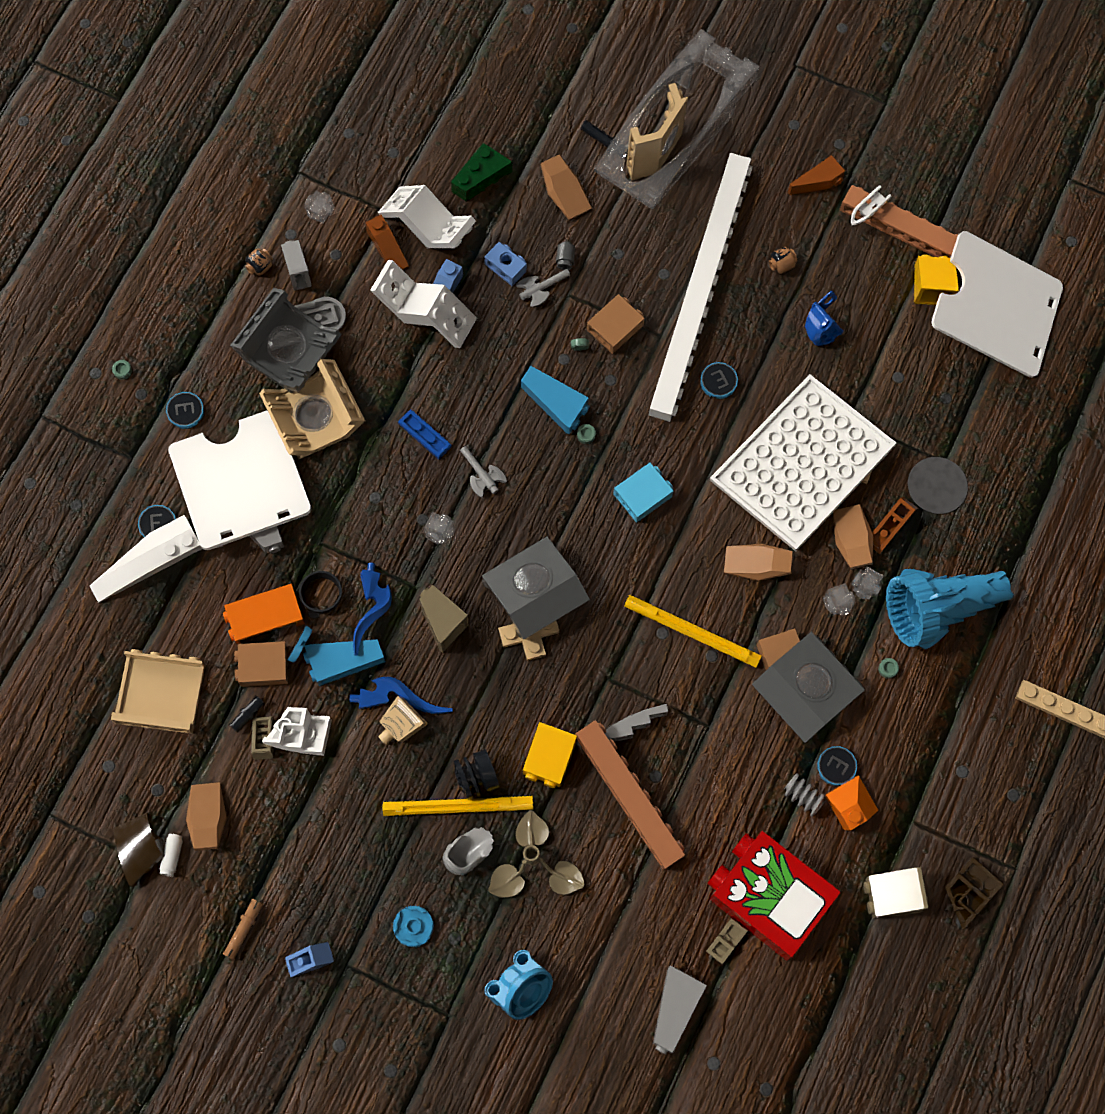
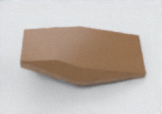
(564, 187)
(853, 536)
(757, 561)
(206, 816)

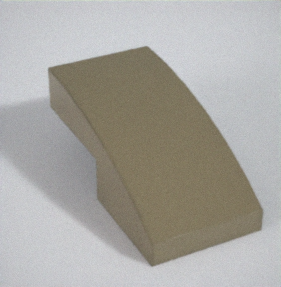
(727, 940)

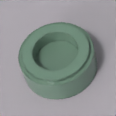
(580, 344)
(121, 369)
(586, 434)
(888, 668)

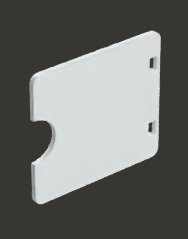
(999, 306)
(238, 482)

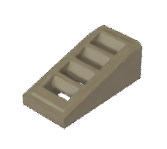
(261, 750)

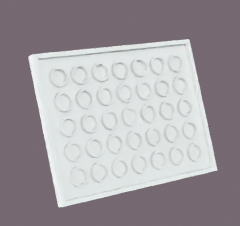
(802, 462)

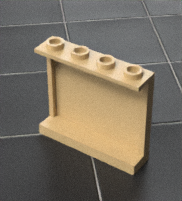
(159, 692)

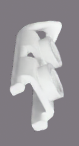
(866, 209)

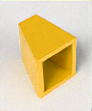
(932, 278)
(549, 755)

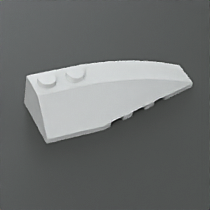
(149, 556)

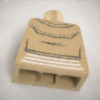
(400, 721)

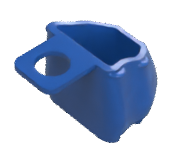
(819, 325)

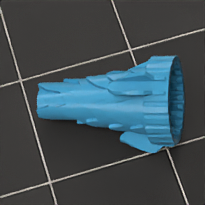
(926, 605)

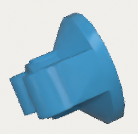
(521, 987)

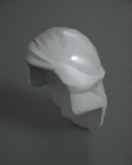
(468, 851)

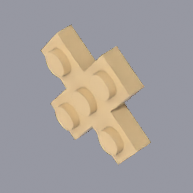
(533, 644)

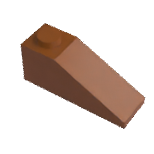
(821, 177)
(385, 241)
(892, 523)

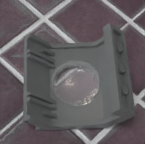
(284, 342)
(535, 587)
(808, 686)

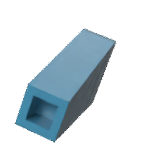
(555, 398)
(338, 660)

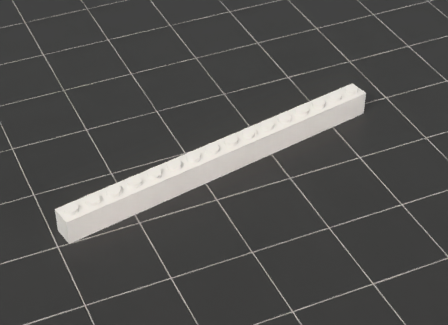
(699, 288)

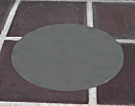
(937, 485)

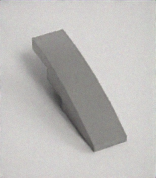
(623, 729)

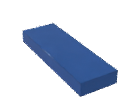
(424, 434)

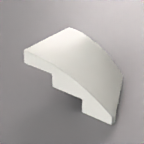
(300, 732)

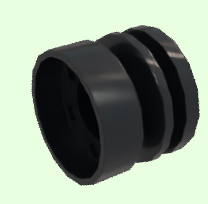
(476, 774)

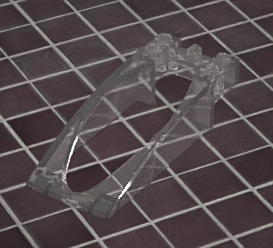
(699, 50)

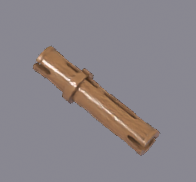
(243, 929)

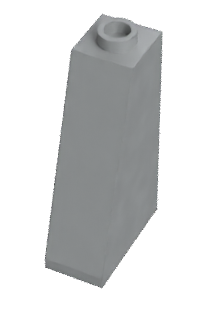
(677, 1004)

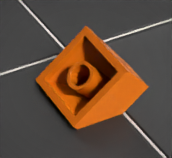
(851, 803)

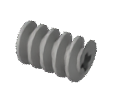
(804, 795)

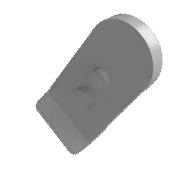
(325, 311)

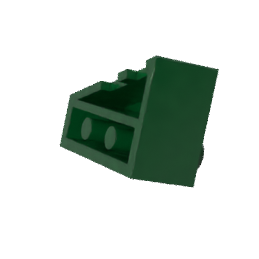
(480, 171)

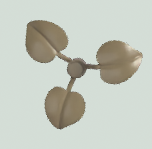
(534, 831)

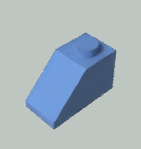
(449, 275)
(309, 959)

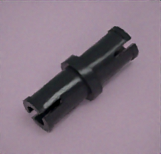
(246, 714)

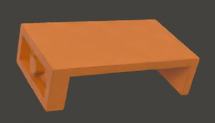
(262, 613)

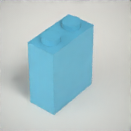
(643, 492)

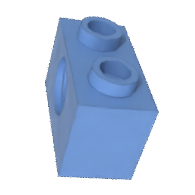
(510, 273)

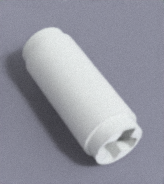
(171, 852)

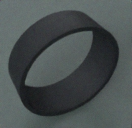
(317, 575)

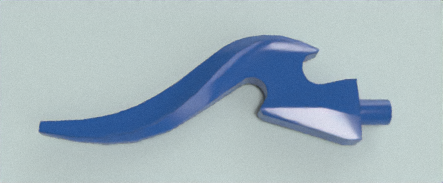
(371, 591)
(389, 684)

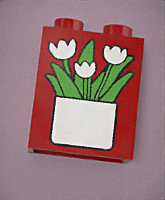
(772, 894)

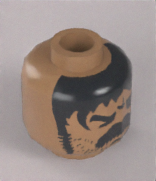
(782, 260)
(258, 262)

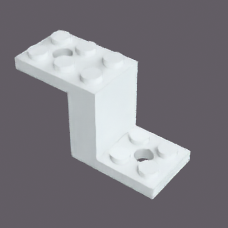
(427, 217)
(423, 304)

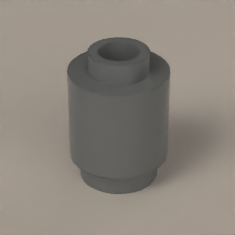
(565, 255)

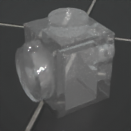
(319, 206)
(439, 528)
(867, 583)
(839, 600)

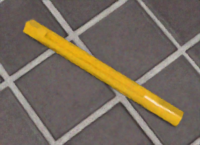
(692, 631)
(458, 806)

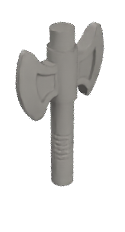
(535, 290)
(485, 479)

